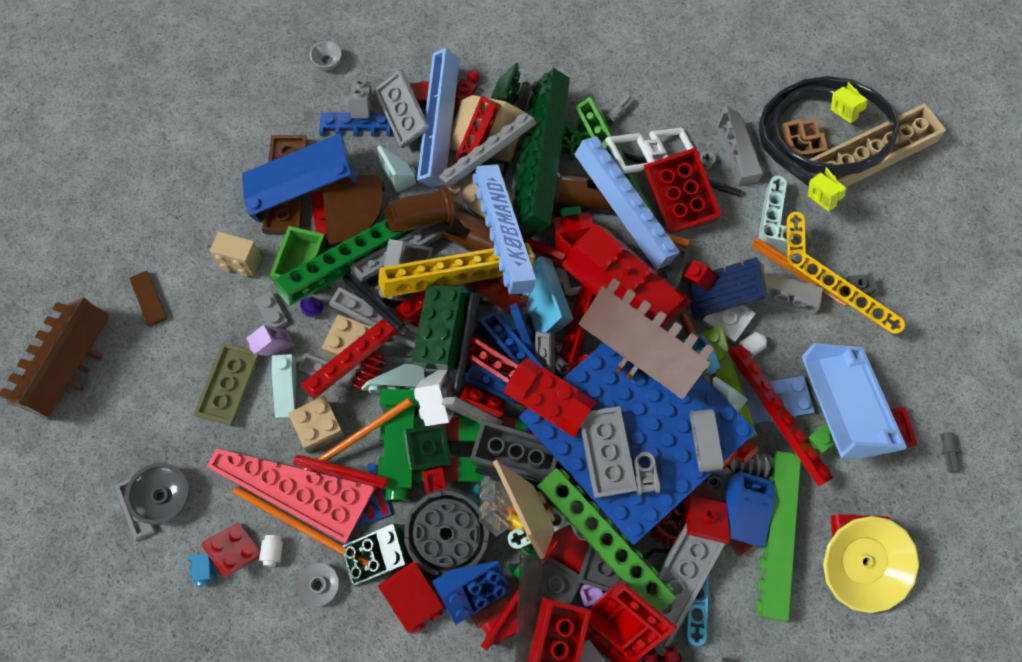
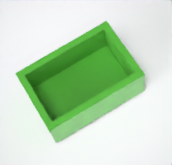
(296, 249)

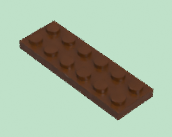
(288, 213)

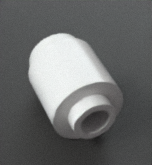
(754, 343)
(271, 550)

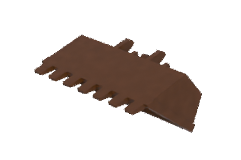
(57, 358)

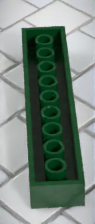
(541, 153)

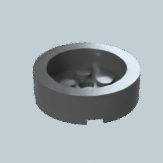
(445, 509)

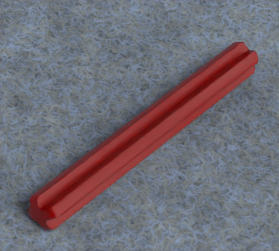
(341, 471)

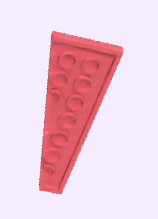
(314, 497)

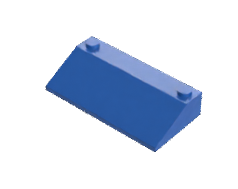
(296, 175)

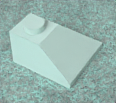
(397, 170)

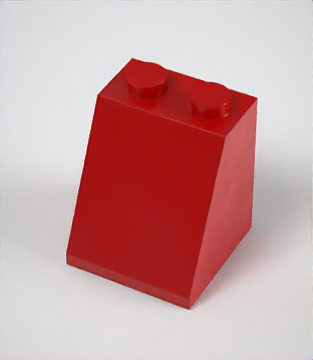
(411, 598)

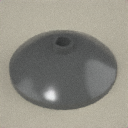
(148, 484)

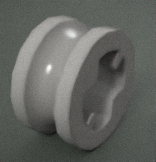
(711, 157)

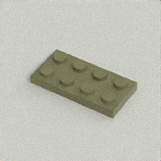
(226, 384)

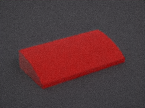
(570, 548)

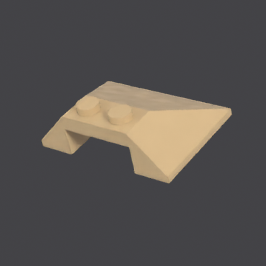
(505, 116)
(529, 508)

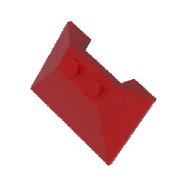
(626, 624)

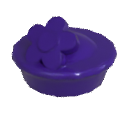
(311, 306)

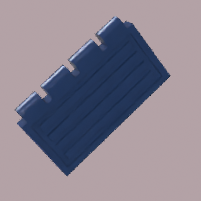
(731, 289)

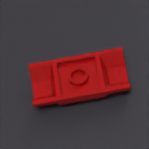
(549, 397)

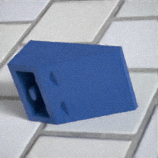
(749, 507)
(470, 589)

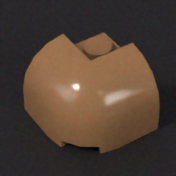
(804, 137)

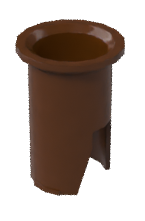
(579, 191)
(421, 210)
(477, 239)

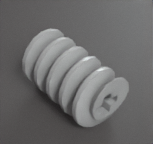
(756, 464)

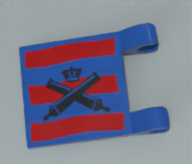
(377, 506)

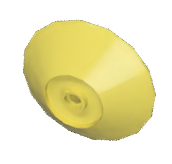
(886, 574)

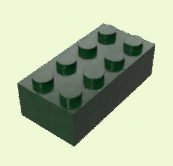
(440, 328)

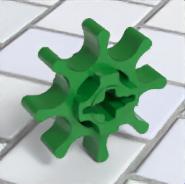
(574, 136)

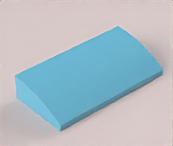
(547, 301)

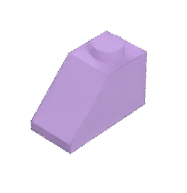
(269, 340)

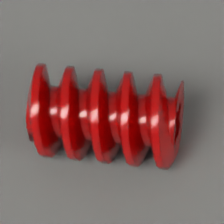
(369, 369)

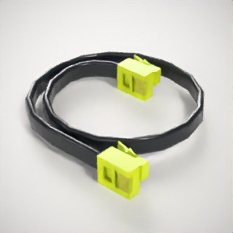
(846, 103)

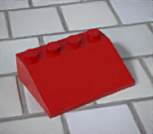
(682, 191)

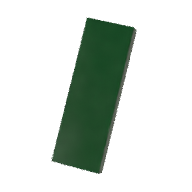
(568, 211)

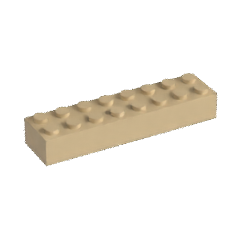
(916, 131)

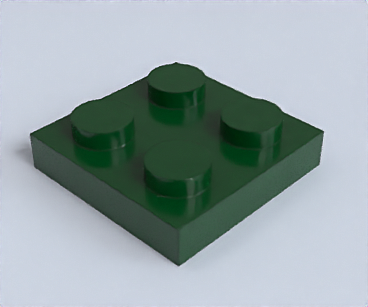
(427, 447)

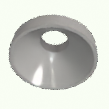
(324, 50)

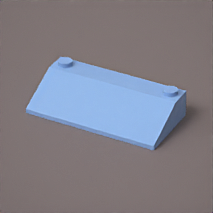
(852, 401)

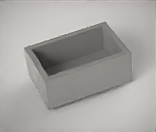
(404, 252)

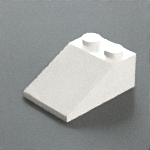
(430, 396)

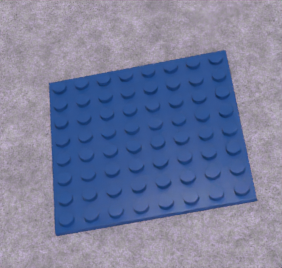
(653, 423)

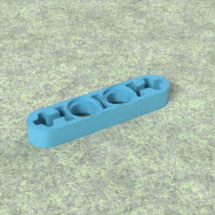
(701, 604)

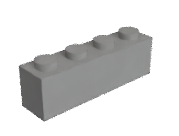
(739, 147)
(792, 294)

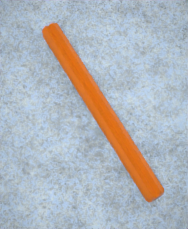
(781, 259)

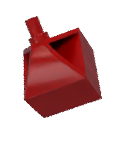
(569, 230)

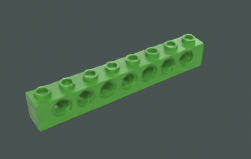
(548, 486)

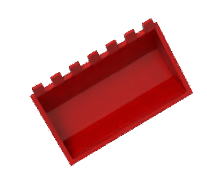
(602, 256)

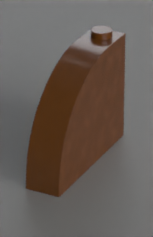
(351, 206)

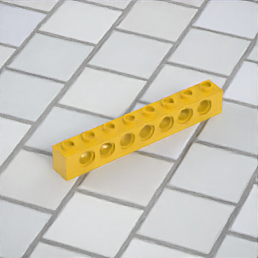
(441, 271)

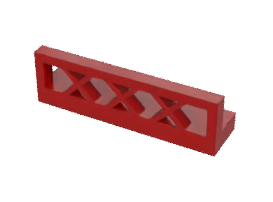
(481, 135)

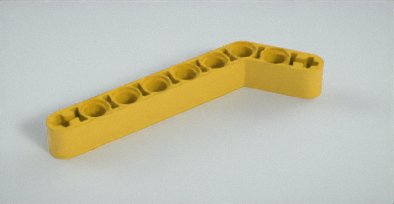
(838, 282)

